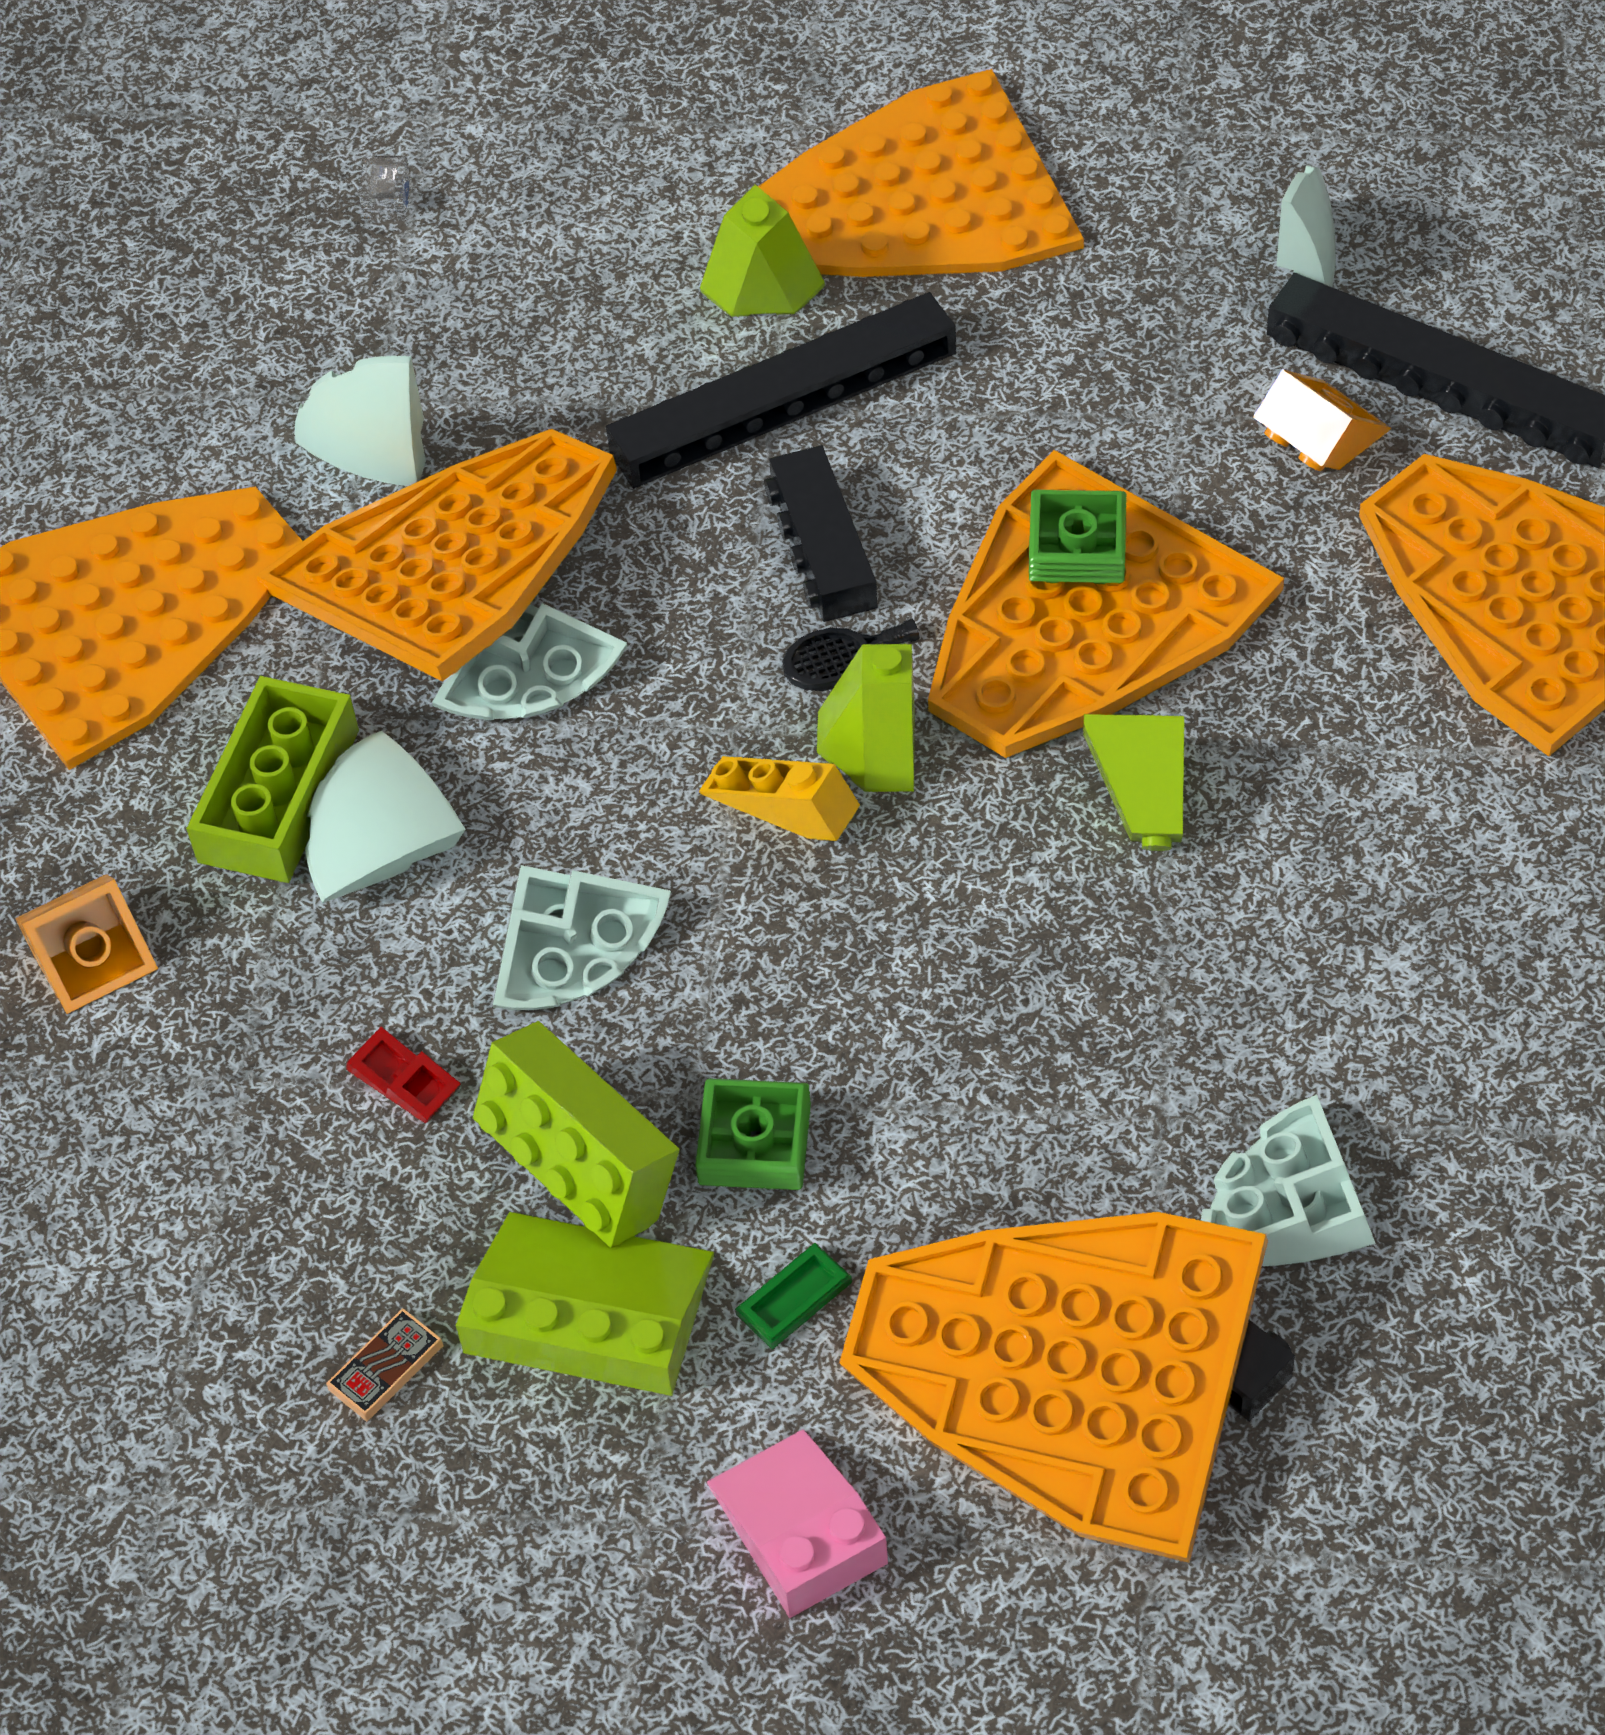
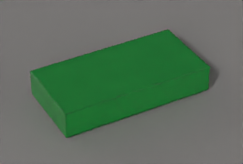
(793, 1295)

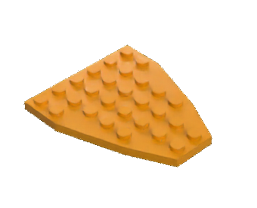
(928, 189)
(451, 556)
(1502, 588)
(129, 611)
(1039, 655)
(1069, 1362)

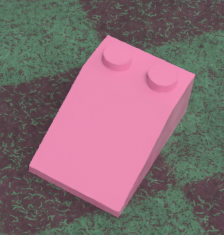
(800, 1522)

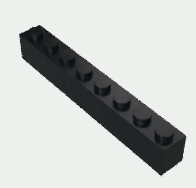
(1440, 369)
(781, 389)

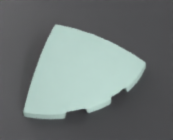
(1307, 228)
(367, 421)
(531, 668)
(375, 818)
(572, 936)
(1292, 1190)

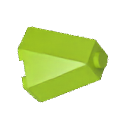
(760, 261)
(871, 719)
(1143, 773)

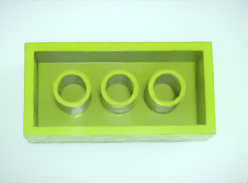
(266, 777)
(575, 1133)

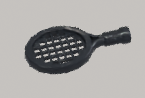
(896, 635)

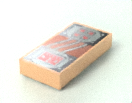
(384, 1364)

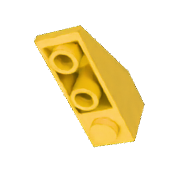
(790, 794)

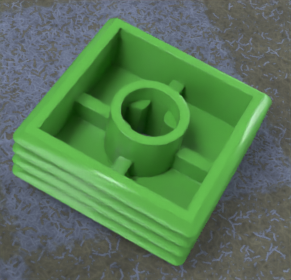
(1077, 536)
(733, 1111)

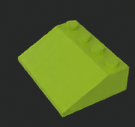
(578, 1308)

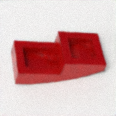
(402, 1076)

